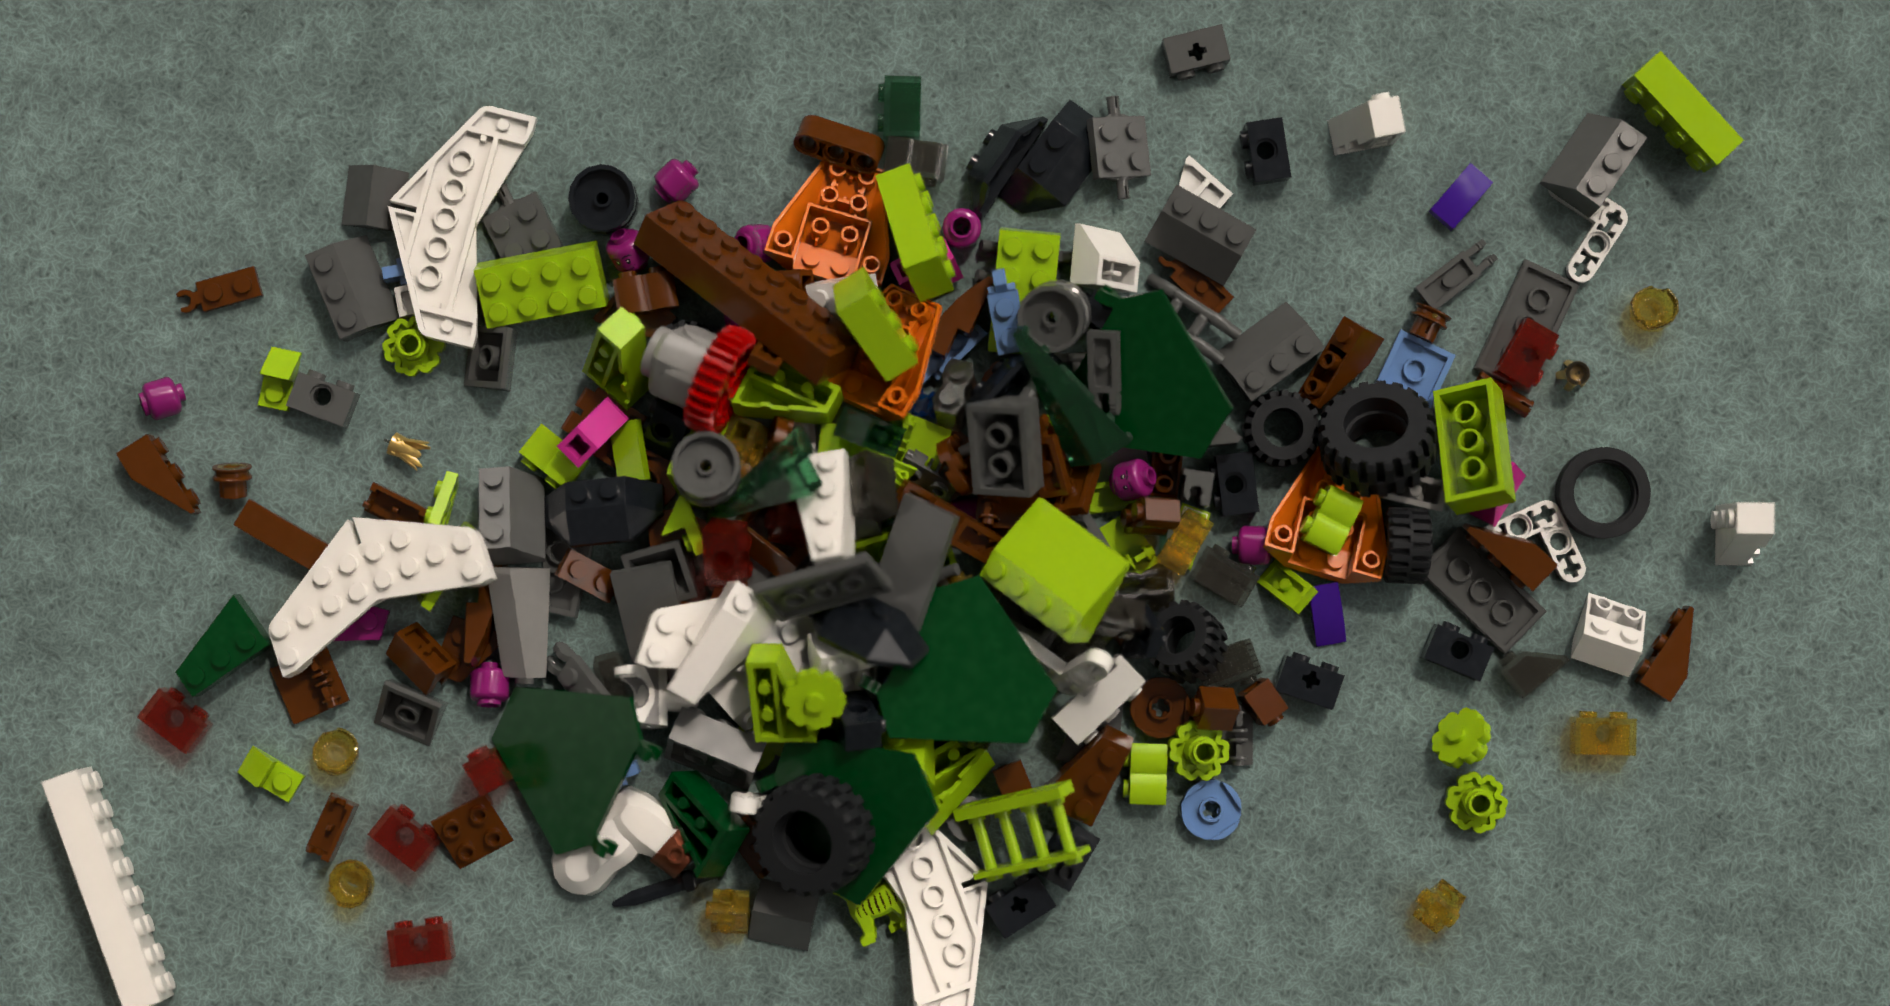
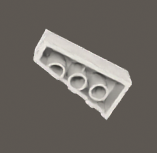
(829, 510)

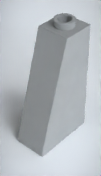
(521, 620)

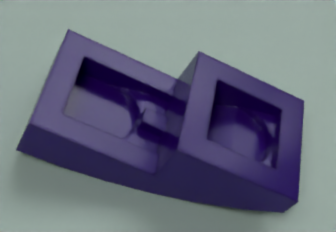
(1460, 197)
(1327, 615)

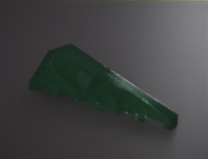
(1079, 422)
(776, 479)

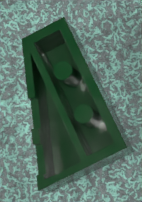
(224, 648)
(704, 820)

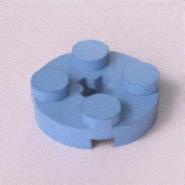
(1207, 826)

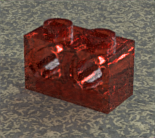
(487, 770)

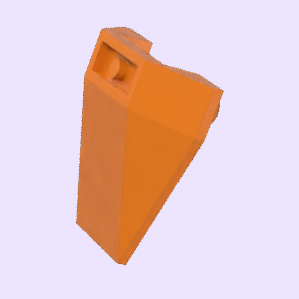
(833, 226)
(864, 384)
(1364, 549)

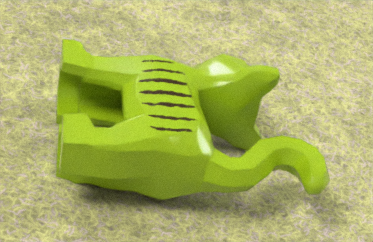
(877, 904)

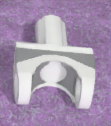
(651, 694)

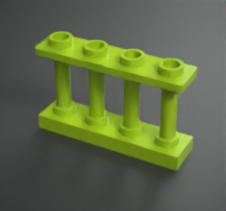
(1028, 802)

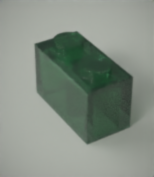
(901, 106)
(869, 431)

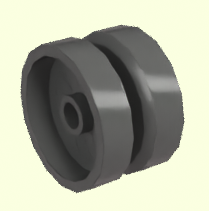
(1067, 303)
(702, 451)

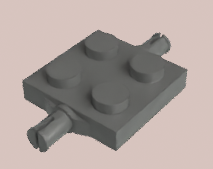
(1118, 147)
(521, 225)

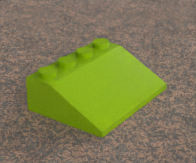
(1056, 571)

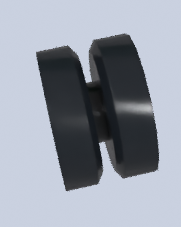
(585, 199)

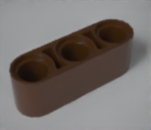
(839, 144)

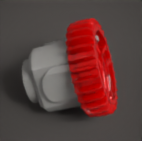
(698, 371)

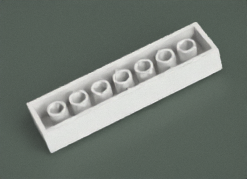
(109, 888)

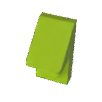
(279, 377)
(684, 518)
(1287, 586)
(271, 774)

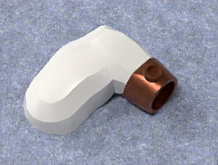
(638, 827)

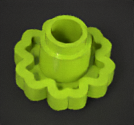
(411, 349)
(814, 698)
(1461, 738)
(1197, 752)
(1475, 802)

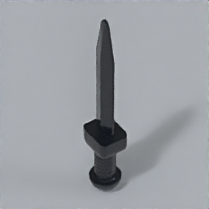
(686, 881)

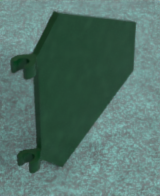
(1166, 385)
(975, 679)
(571, 759)
(889, 785)

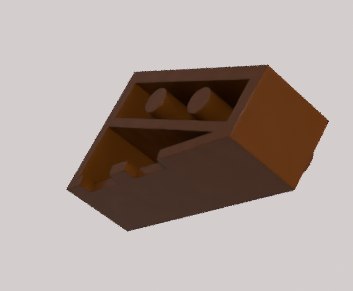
(1093, 773)

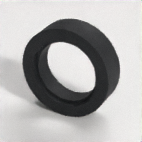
(1638, 484)

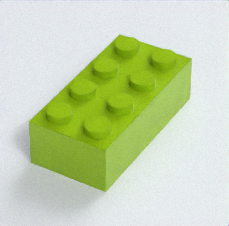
(1681, 113)
(916, 232)
(1028, 261)
(541, 284)
(1474, 446)

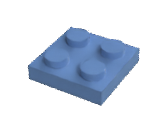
(1416, 365)

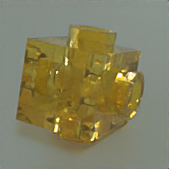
(1439, 906)
(729, 911)

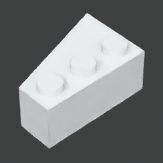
(1368, 125)
(1741, 530)
(1099, 702)

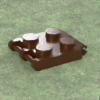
(588, 402)

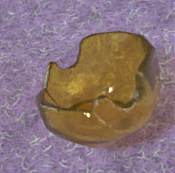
(1663, 303)
(330, 759)
(355, 873)

